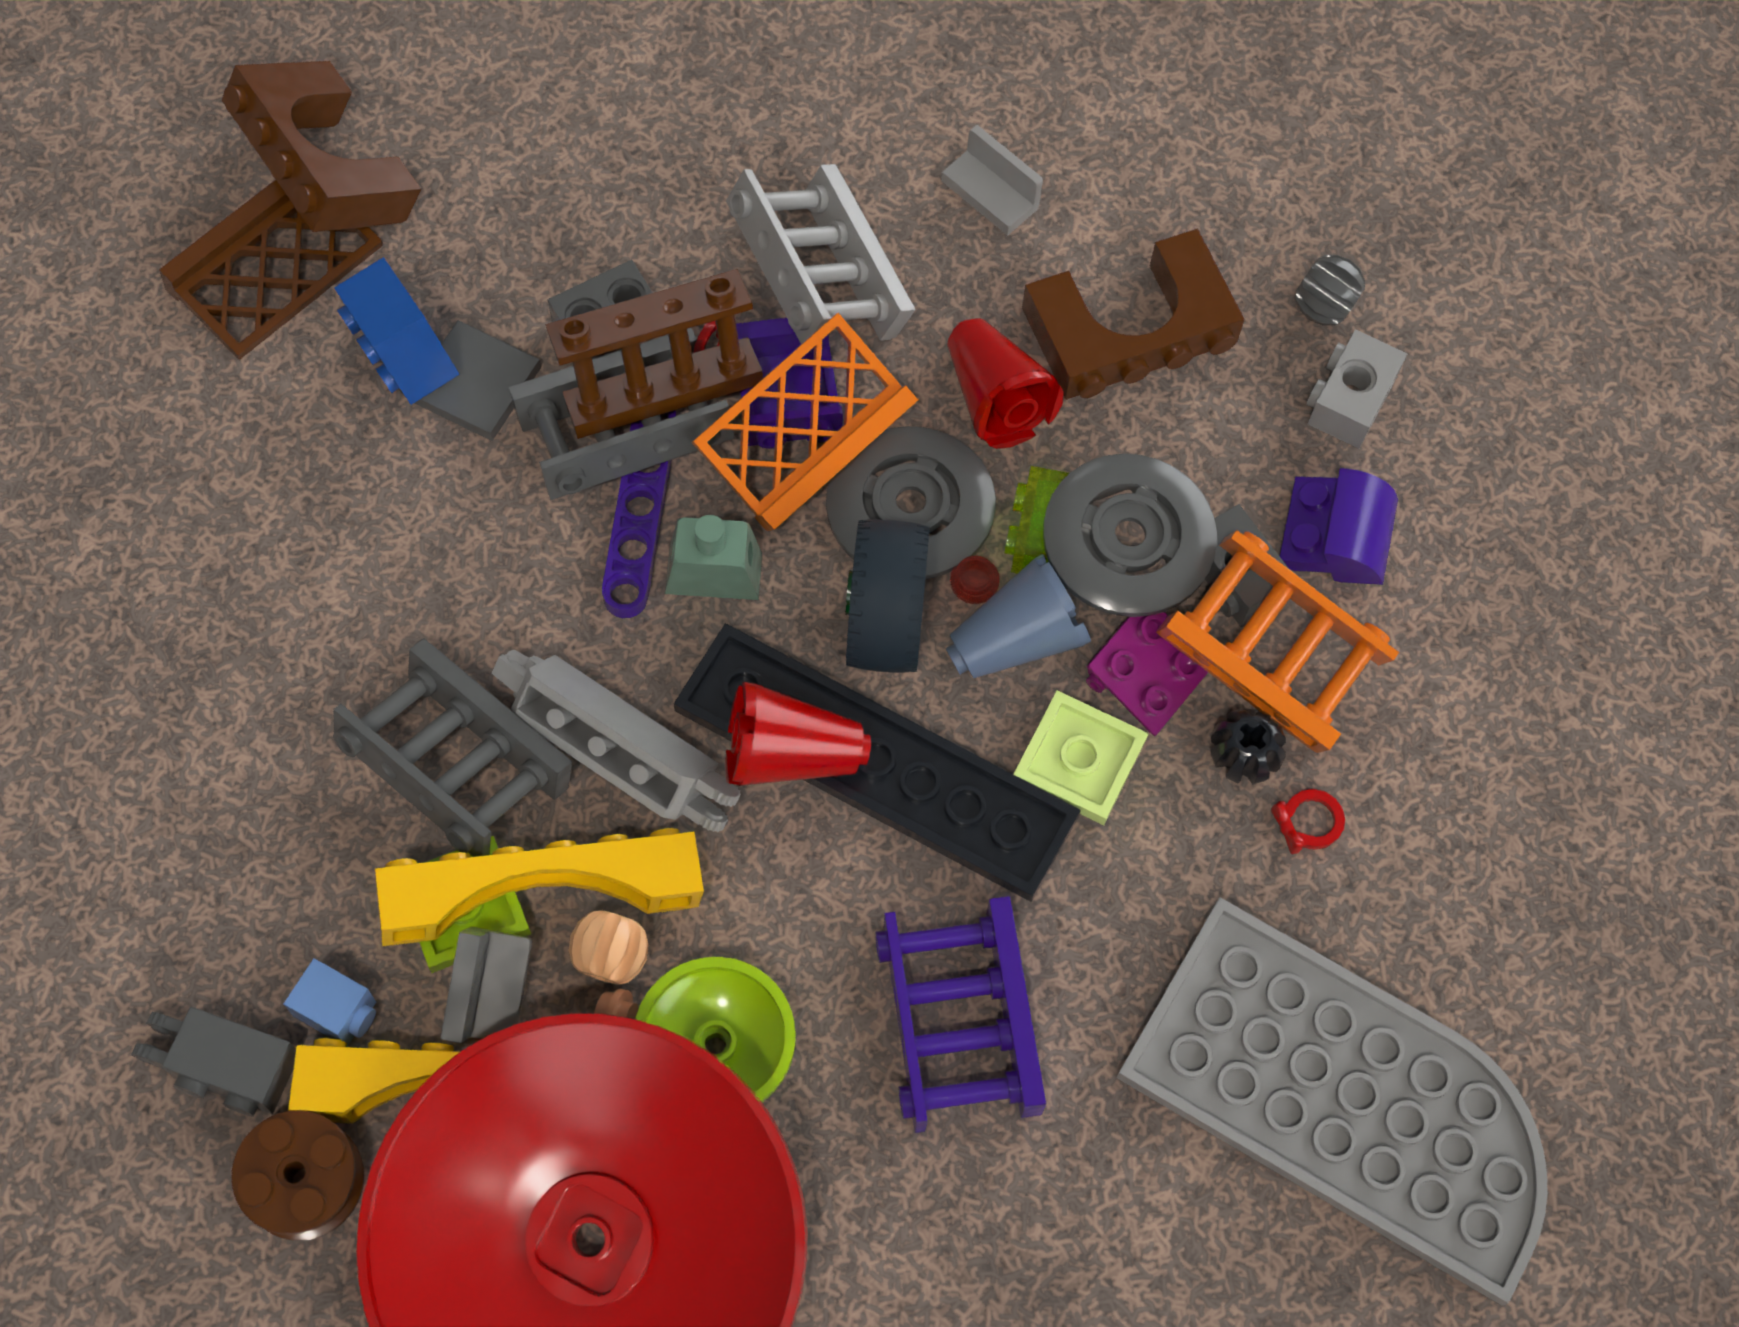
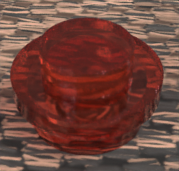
(974, 580)

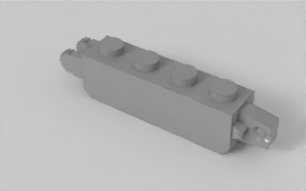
(616, 739)

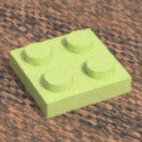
(1081, 756)

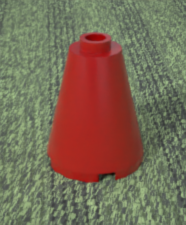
(1001, 384)
(789, 739)

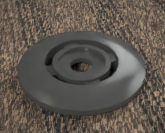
(944, 472)
(1094, 562)

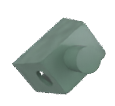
(714, 559)

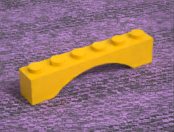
(648, 872)
(353, 1081)

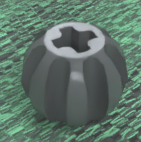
(1330, 290)

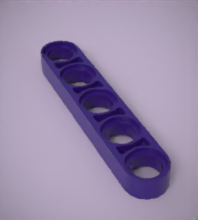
(639, 528)

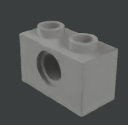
(1369, 367)

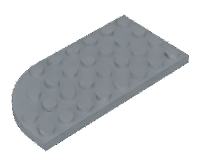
(1349, 1098)

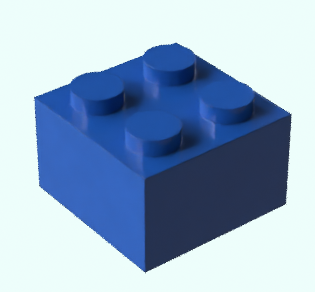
(394, 332)

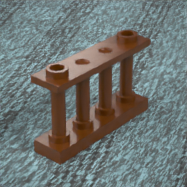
(662, 386)

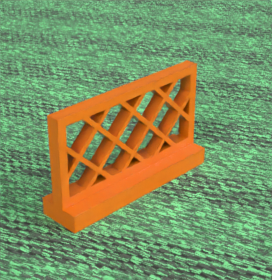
(834, 453)

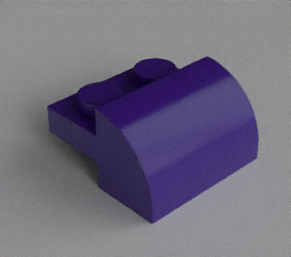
(1340, 526)

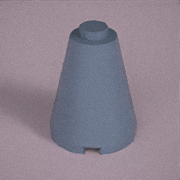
(1019, 624)

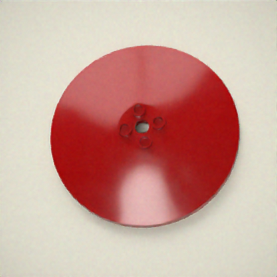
(572, 1127)

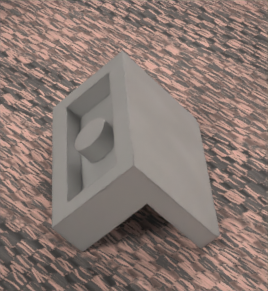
(994, 181)

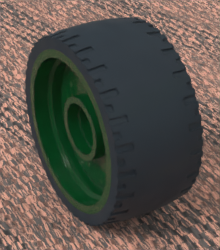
(886, 596)

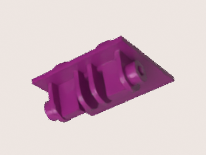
(1144, 672)

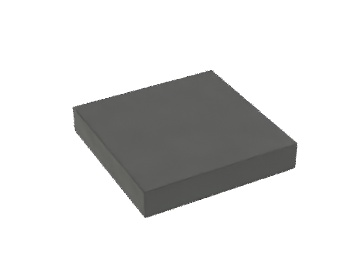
(481, 393)

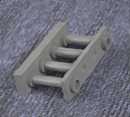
(844, 231)

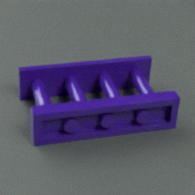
(1001, 982)

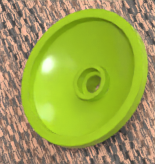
(730, 1003)

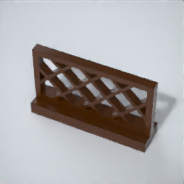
(236, 238)

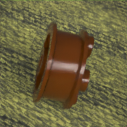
(272, 1157)

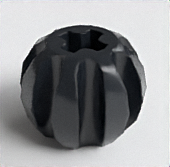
(1239, 732)

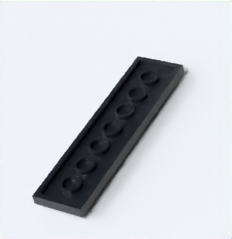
(912, 775)

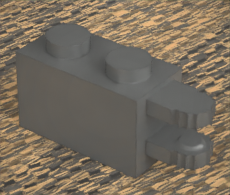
(222, 1059)

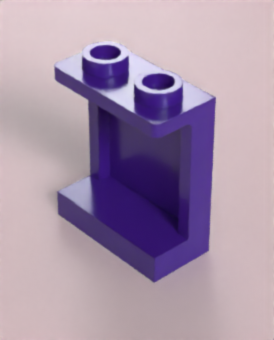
(772, 343)

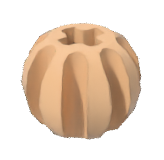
(608, 947)

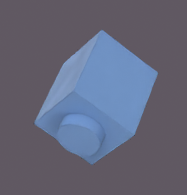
(331, 1003)

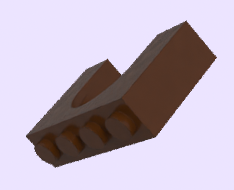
(324, 188)
(1090, 357)

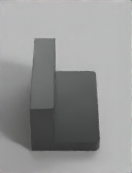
(485, 983)

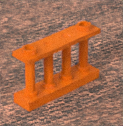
(1231, 661)

